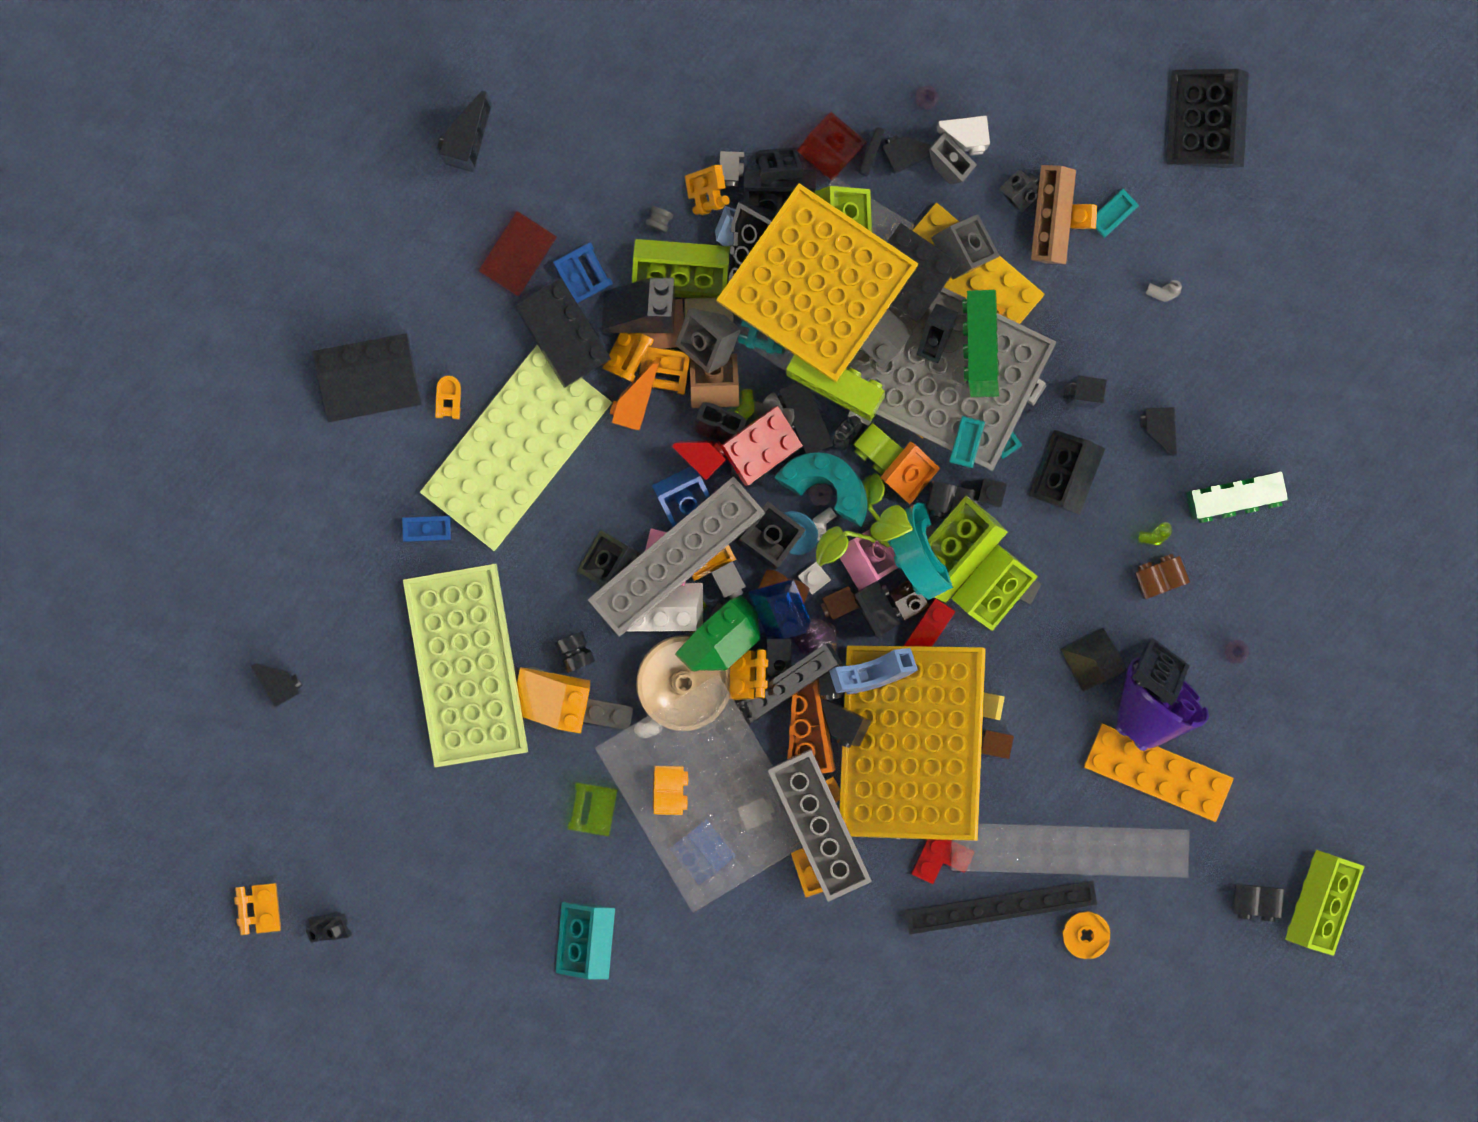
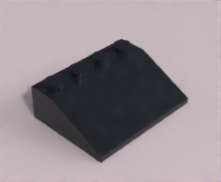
(1208, 117)
(464, 137)
(367, 377)

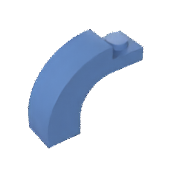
(874, 673)

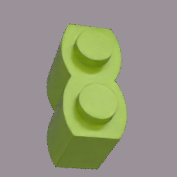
(878, 448)

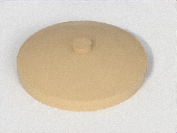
(665, 677)

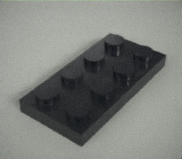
(1161, 672)

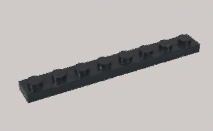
(1001, 907)

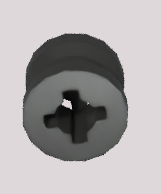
(659, 219)

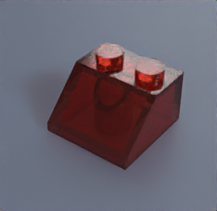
(831, 146)

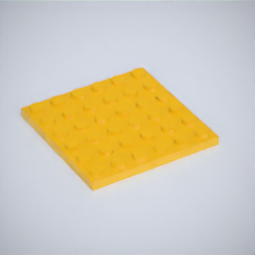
(817, 282)

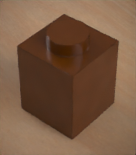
(839, 603)
(996, 744)

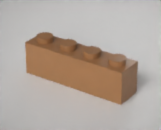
(1053, 214)

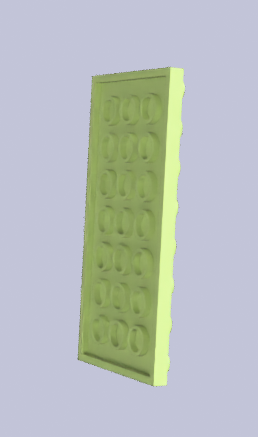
(514, 449)
(465, 665)

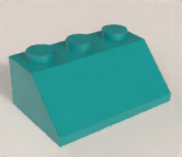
(585, 940)

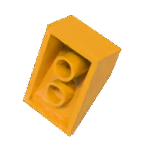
(553, 699)

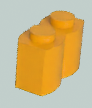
(668, 790)

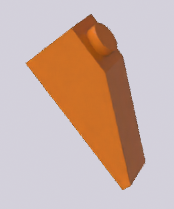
(633, 401)

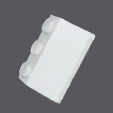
(677, 612)

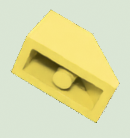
(992, 706)

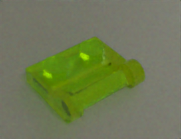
(600, 810)

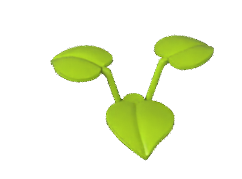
(888, 526)

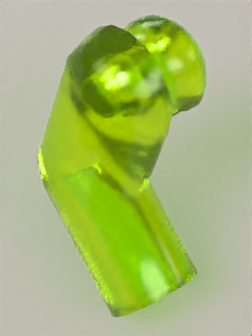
(746, 408)
(1158, 536)

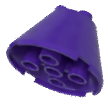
(1152, 721)

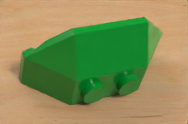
(722, 637)

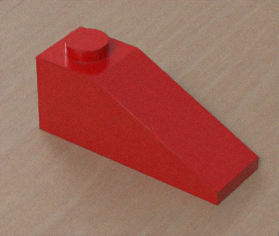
(930, 625)

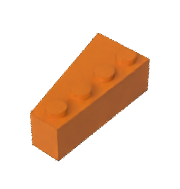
(810, 728)

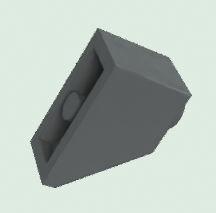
(950, 160)

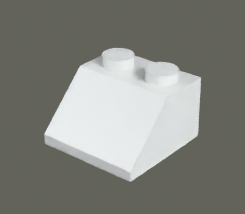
(968, 133)

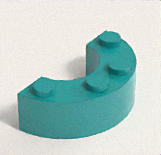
(828, 469)
(916, 557)

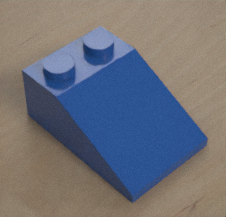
(681, 494)

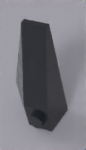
(748, 227)

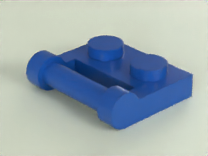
(576, 277)

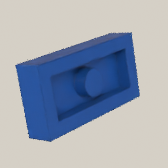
(426, 528)

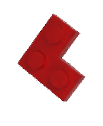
(931, 859)

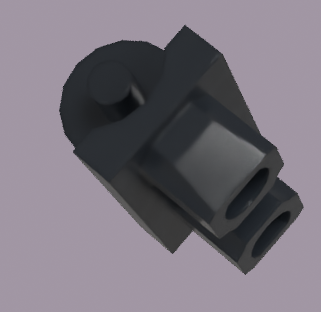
(328, 927)

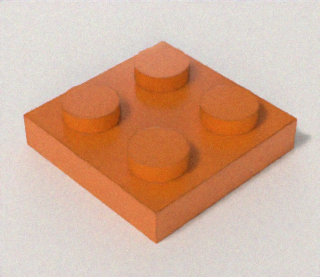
(910, 472)

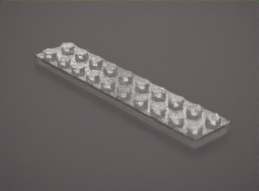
(1074, 850)

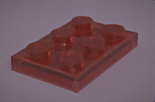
(517, 254)

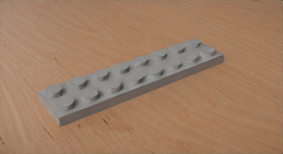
(676, 556)

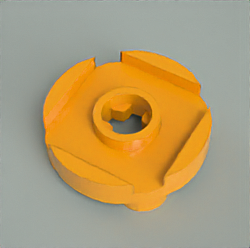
(1100, 936)

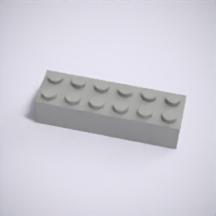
(819, 825)

